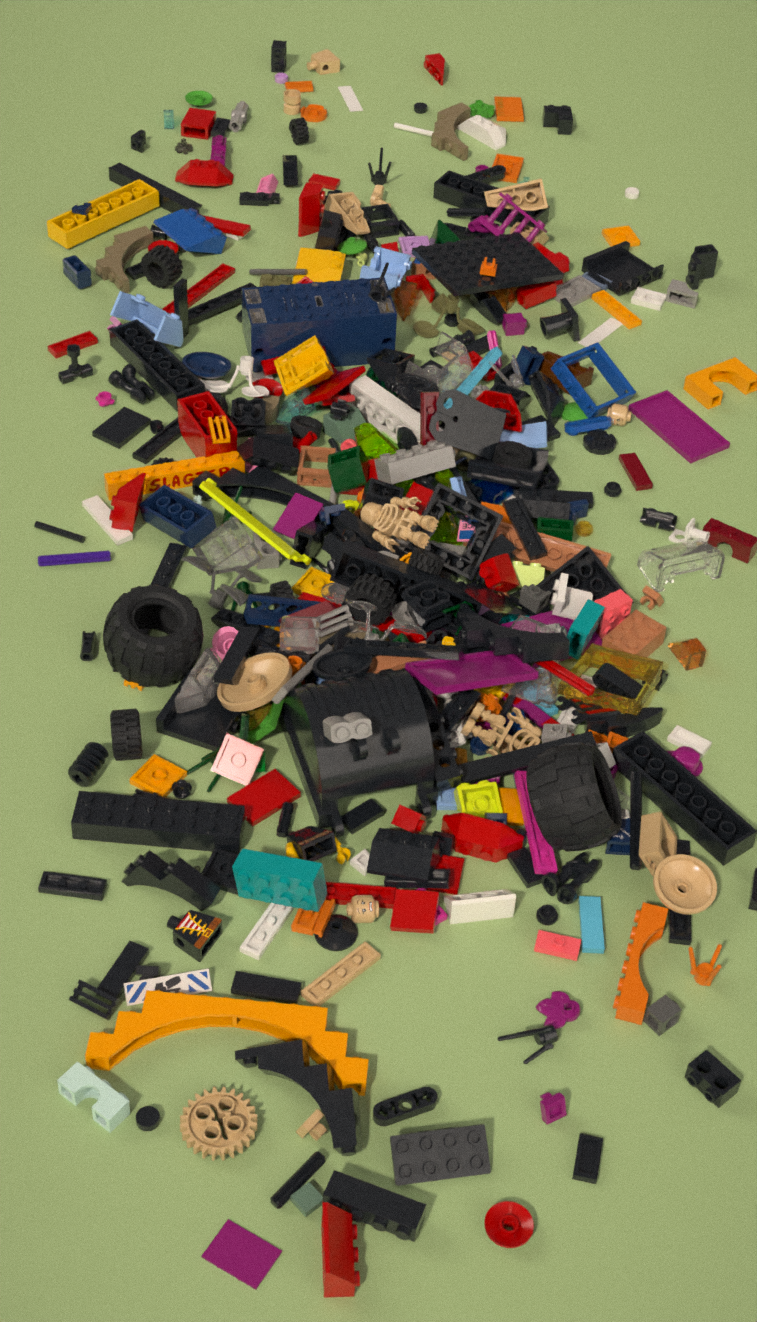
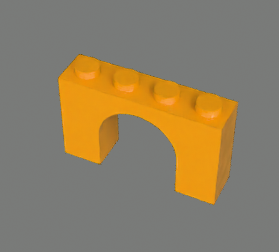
(731, 371)

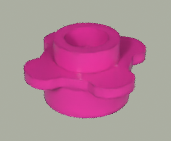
(104, 398)

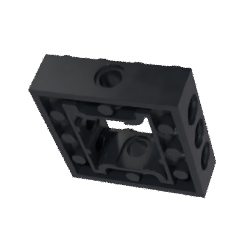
(482, 518)

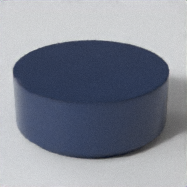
(478, 747)

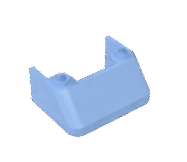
(164, 325)

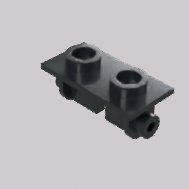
(666, 520)

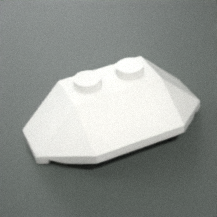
(484, 131)

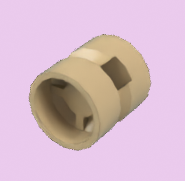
(292, 102)

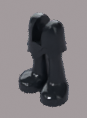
(141, 389)
(575, 869)

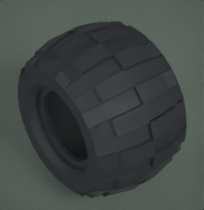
(150, 658)
(573, 797)

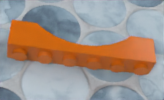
(634, 996)

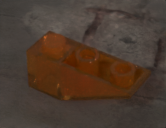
(405, 298)

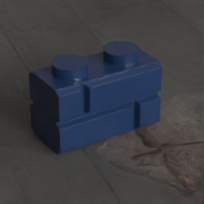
(77, 272)

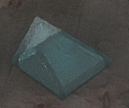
(294, 406)

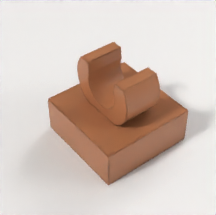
(652, 596)

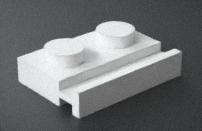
(648, 298)

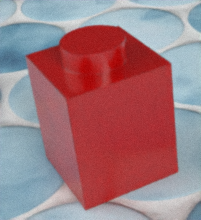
(409, 820)

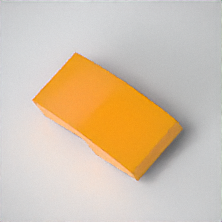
(511, 805)

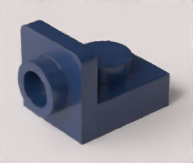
(333, 509)
(578, 509)

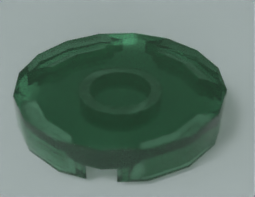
(243, 726)

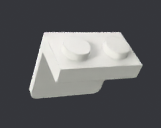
(568, 601)

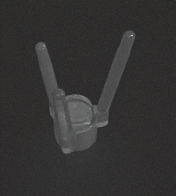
(516, 379)

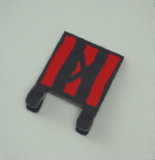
(583, 710)

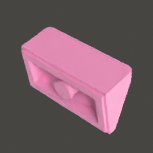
(268, 184)

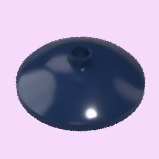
(207, 365)

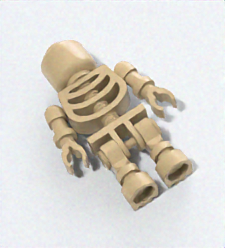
(394, 521)
(497, 722)

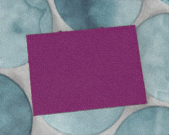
(297, 514)
(241, 1254)

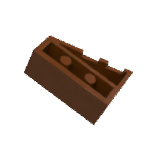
(582, 374)

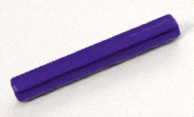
(74, 558)

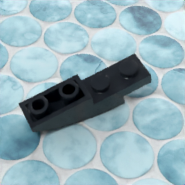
(233, 619)
(626, 724)

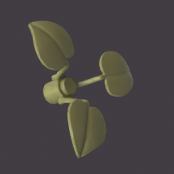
(446, 305)

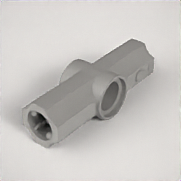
(238, 116)

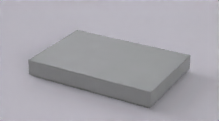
(576, 290)

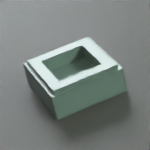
(307, 1199)

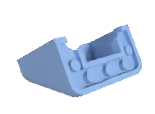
(398, 266)

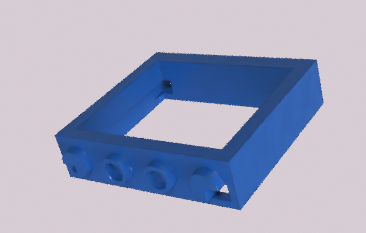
(606, 368)

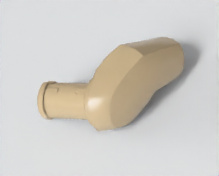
(377, 195)

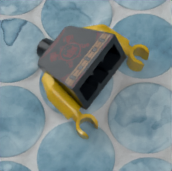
(314, 843)

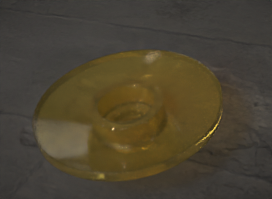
(258, 715)

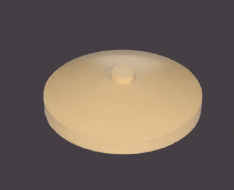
(256, 682)

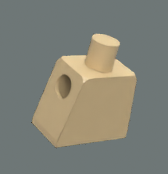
(324, 62)

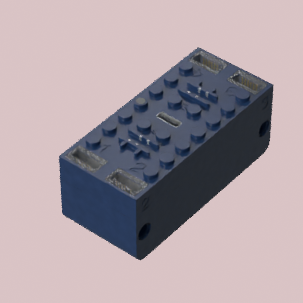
(335, 311)

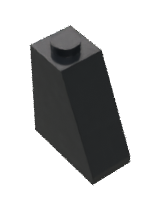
(309, 541)

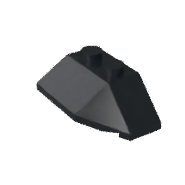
(547, 396)

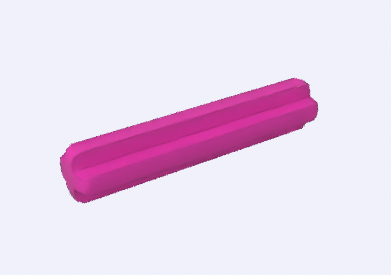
(493, 342)

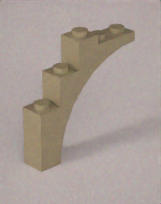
(445, 127)
(117, 255)

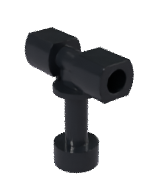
(75, 369)

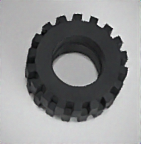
(161, 266)
(374, 591)
(126, 734)

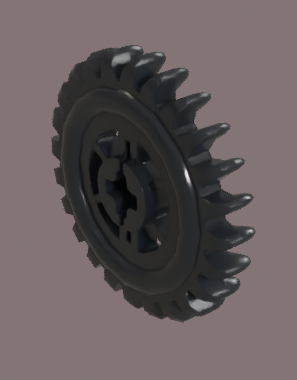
(417, 382)

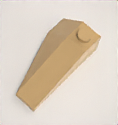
(526, 195)
(349, 207)

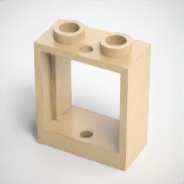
(656, 840)

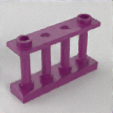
(488, 223)

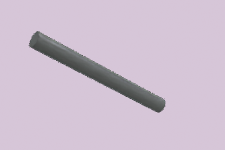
(278, 271)

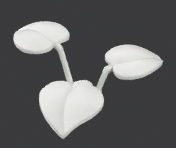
(246, 369)

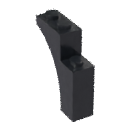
(174, 877)

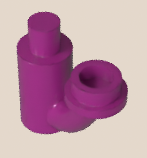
(475, 225)

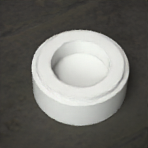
(631, 193)

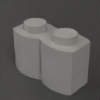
(342, 729)

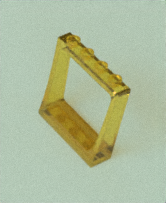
(630, 664)

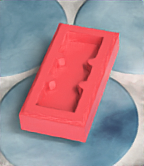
(557, 945)

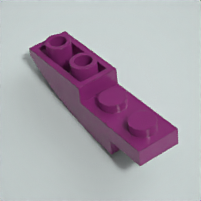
(218, 149)

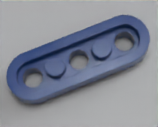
(588, 424)

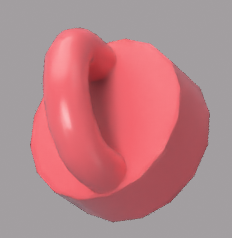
(348, 443)

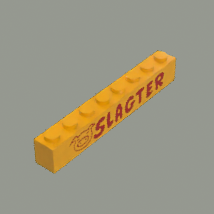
(174, 474)

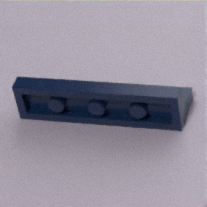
(270, 617)

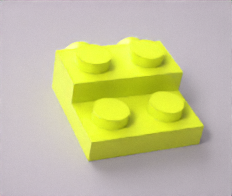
(478, 798)

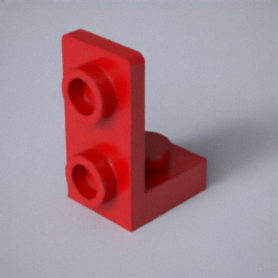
(422, 284)

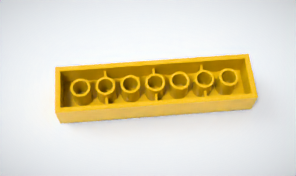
(105, 214)

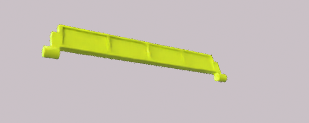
(210, 488)

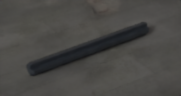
(635, 818)

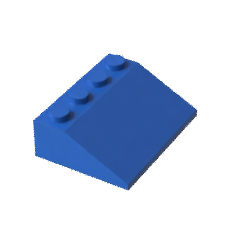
(192, 231)

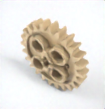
(197, 1130)

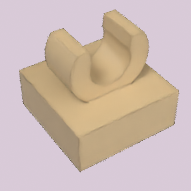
(312, 1126)

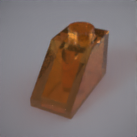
(688, 652)

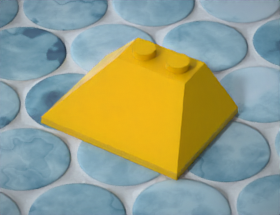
(320, 264)
(303, 366)

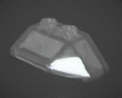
(199, 684)

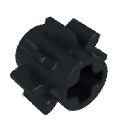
(340, 409)

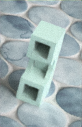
(82, 1083)

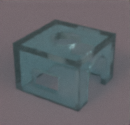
(168, 119)

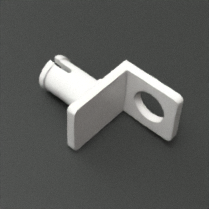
(690, 533)

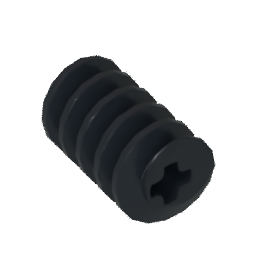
(87, 764)

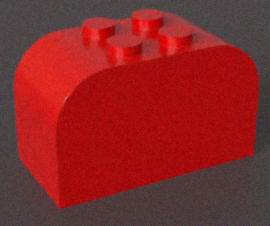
(194, 425)

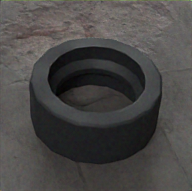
(301, 425)

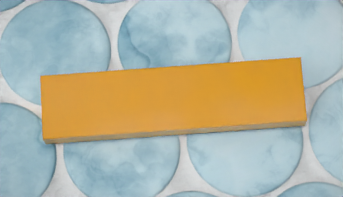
(616, 309)

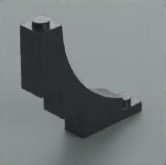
(292, 1062)

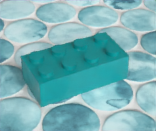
(280, 880)

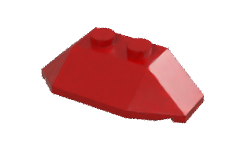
(204, 173)
(504, 401)
(481, 837)

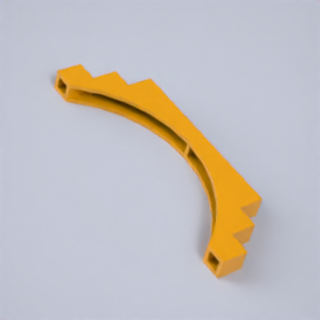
(176, 1012)

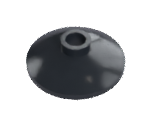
(406, 438)
(339, 938)

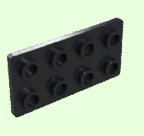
(440, 1154)

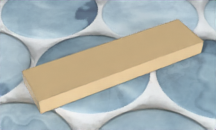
(340, 974)

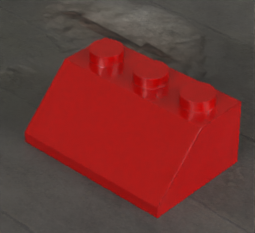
(311, 209)
(338, 1252)

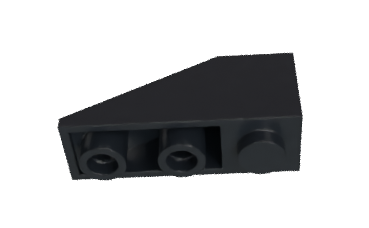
(498, 546)

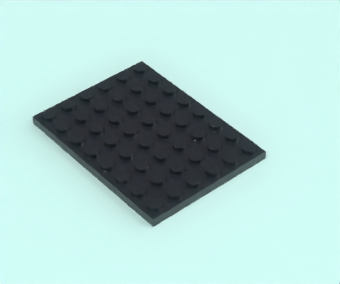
(459, 263)

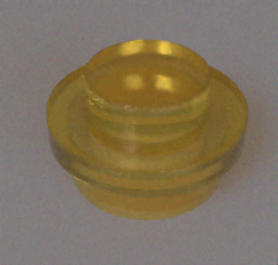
(584, 528)

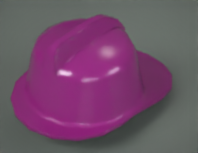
(689, 759)

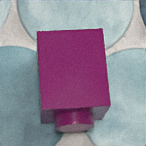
(514, 324)

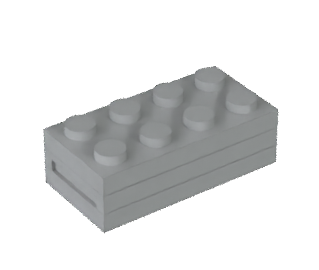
(415, 462)

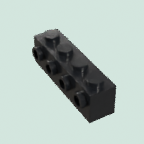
(375, 1206)

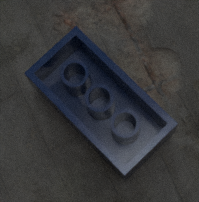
(177, 516)

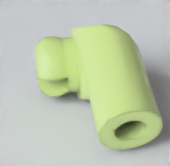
(361, 257)

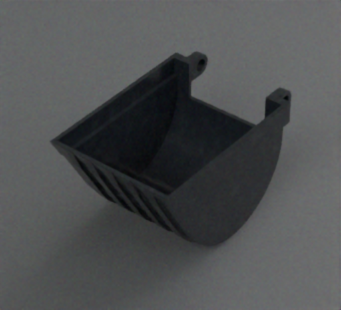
(389, 758)

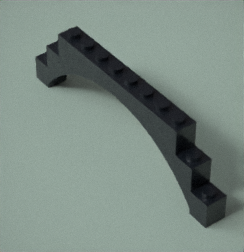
(263, 485)

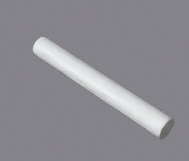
(413, 129)

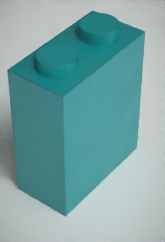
(584, 628)

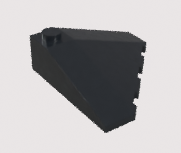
(586, 574)

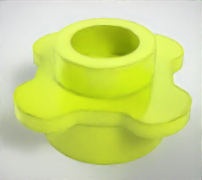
(350, 503)

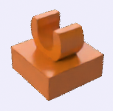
(488, 268)

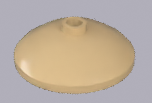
(692, 877)

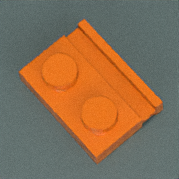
(313, 922)

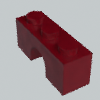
(742, 543)

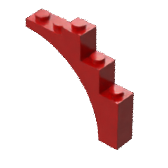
(537, 293)

